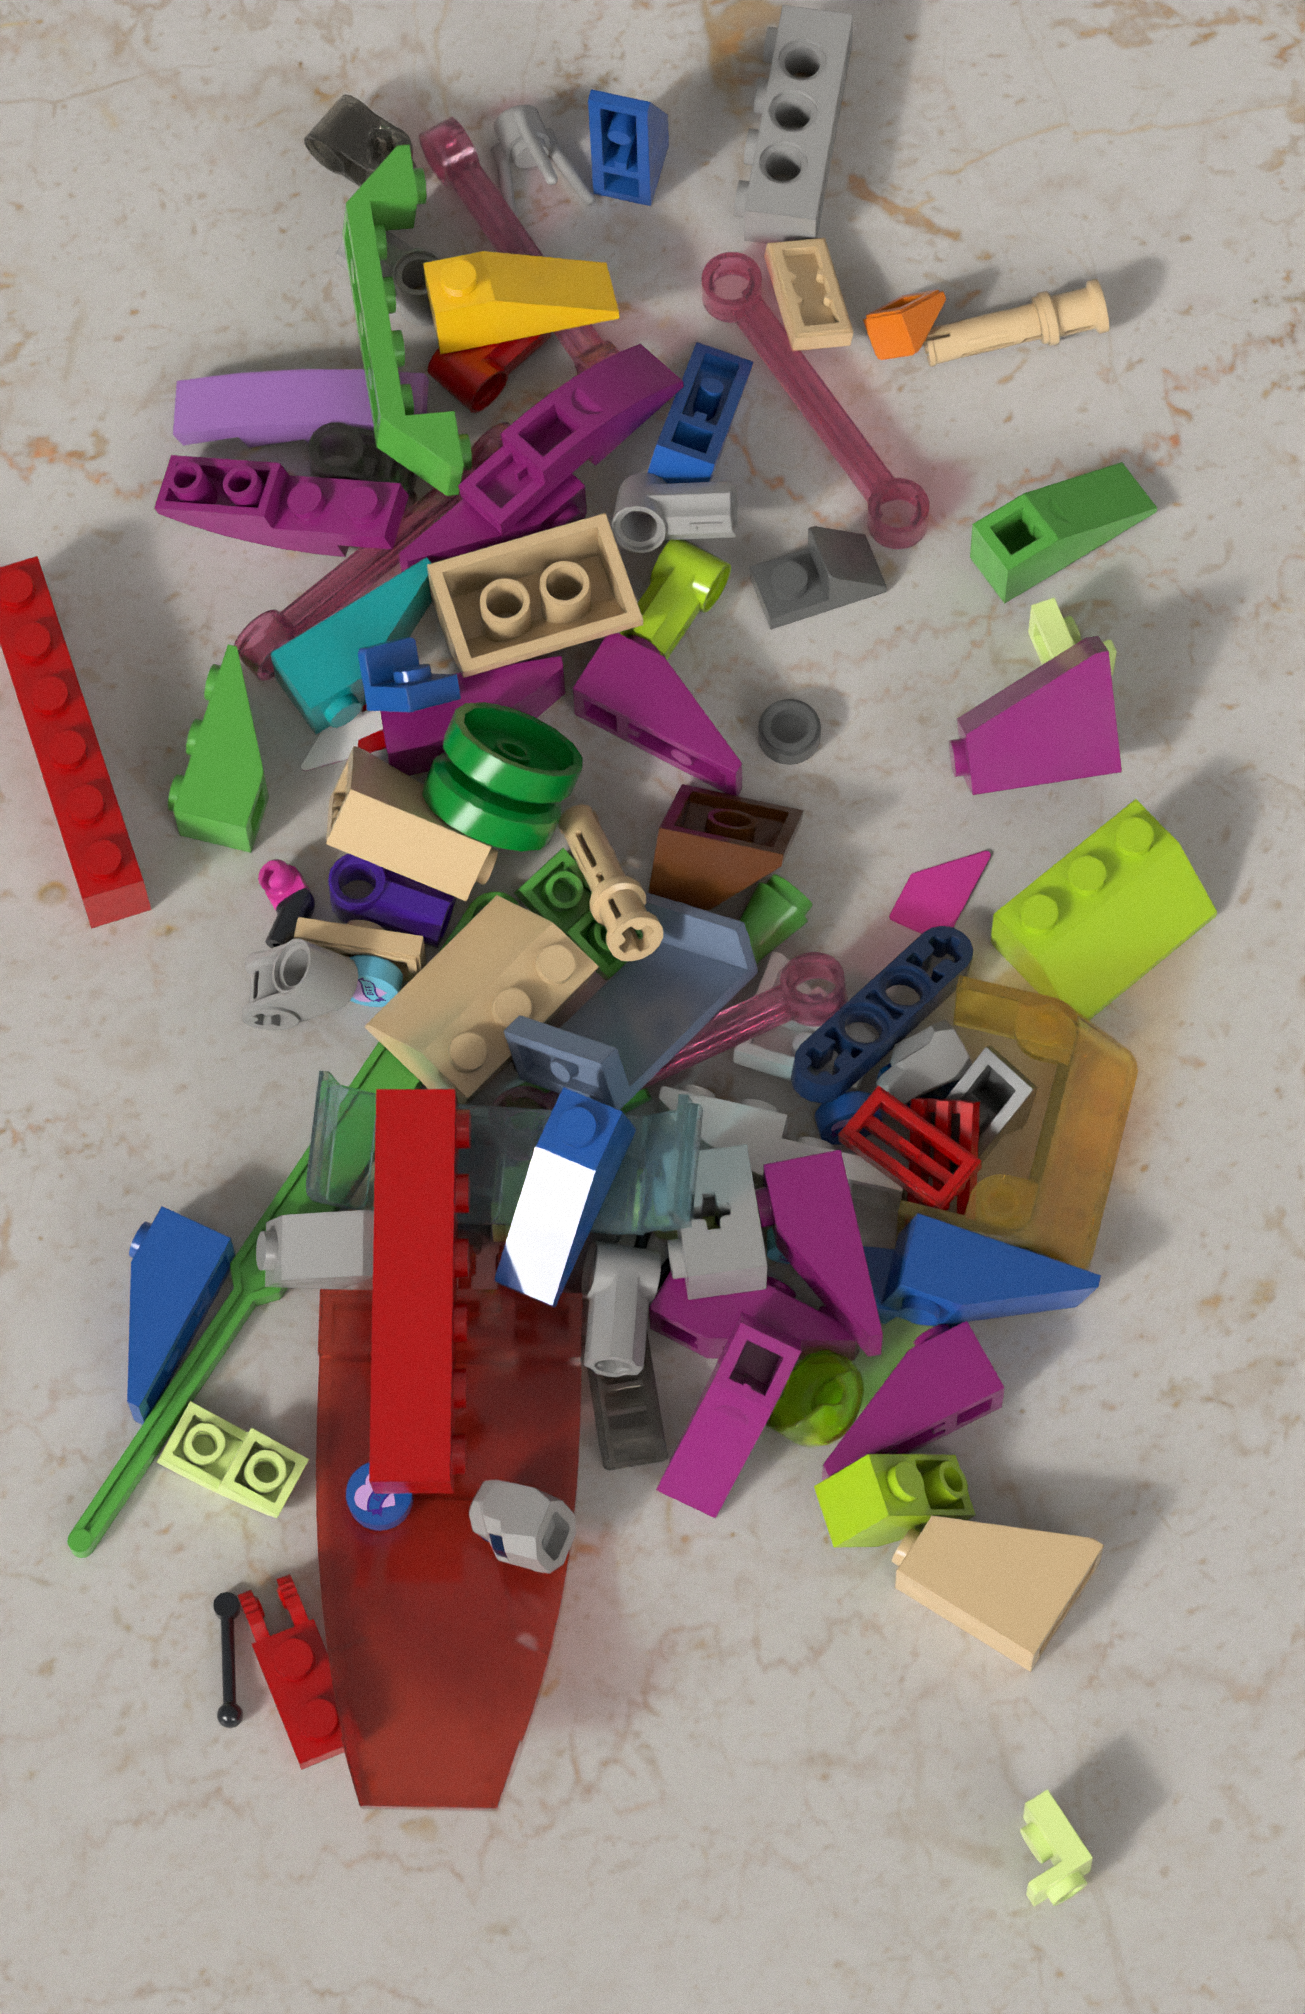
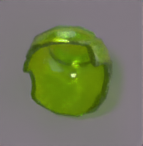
(819, 1400)

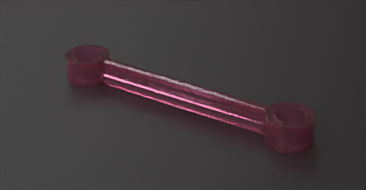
(458, 165)
(815, 401)
(352, 575)
(735, 1023)

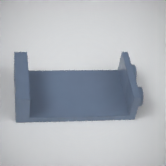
(642, 1011)

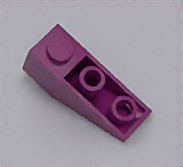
(708, 1322)
(730, 1414)

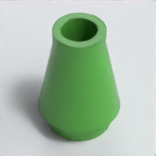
(774, 915)

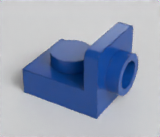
(398, 682)

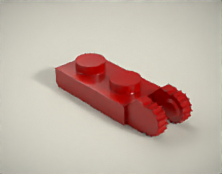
(297, 1676)

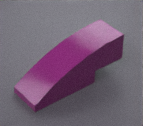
(418, 736)

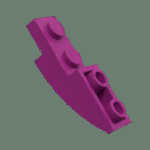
(564, 430)
(281, 510)

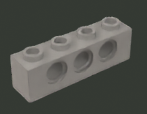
(803, 43)

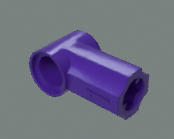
(395, 902)

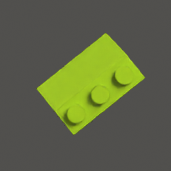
(1104, 913)

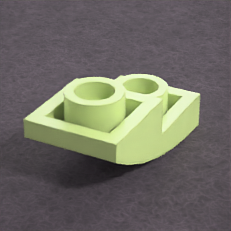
(232, 1461)

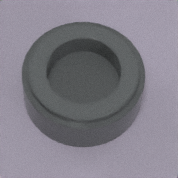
(789, 731)

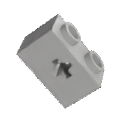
(728, 1257)

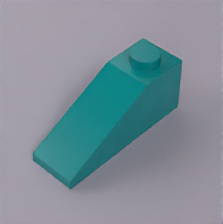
(322, 664)

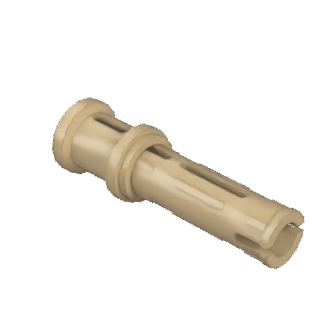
(1043, 319)
(615, 898)

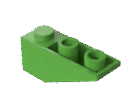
(1055, 527)
(225, 781)

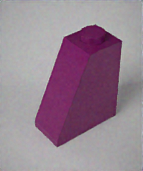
(1043, 726)

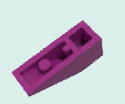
(466, 530)
(645, 703)
(820, 1237)
(927, 1396)

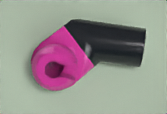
(289, 897)

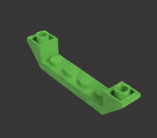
(420, 442)

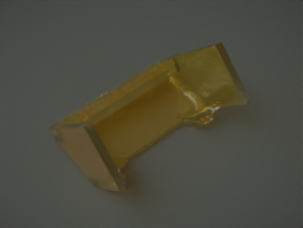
(1080, 1136)

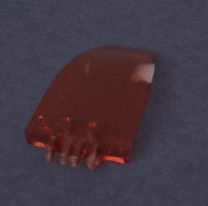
(423, 1626)

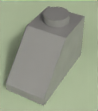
(317, 1250)

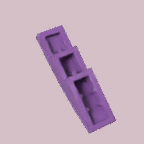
(278, 404)

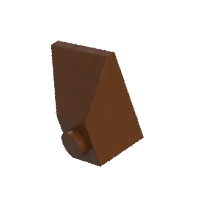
(718, 845)

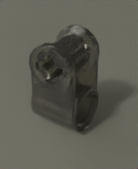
(353, 140)
(365, 459)

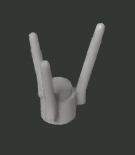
(527, 144)

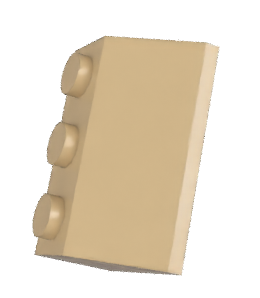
(533, 595)
(455, 1010)

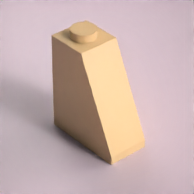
(387, 822)
(997, 1580)

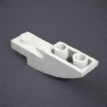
(765, 1134)

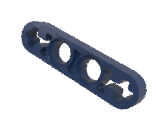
(875, 1008)

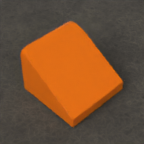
(903, 323)

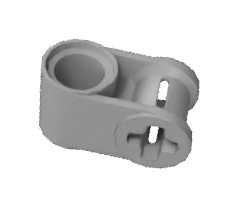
(296, 984)

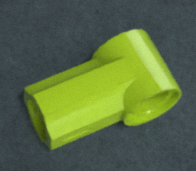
(681, 586)

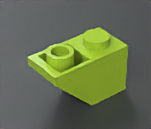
(889, 1495)

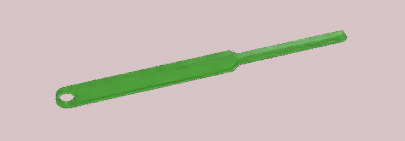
(379, 1071)

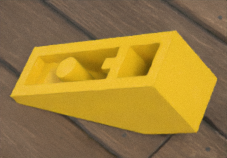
(514, 296)

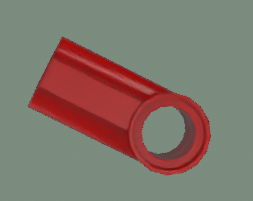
(481, 373)

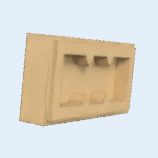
(808, 294)
(366, 938)

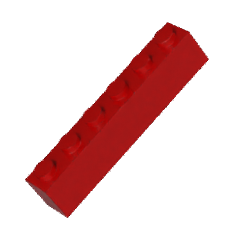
(67, 748)
(416, 1291)

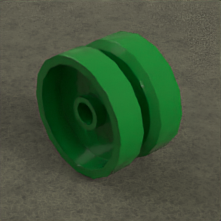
(502, 776)

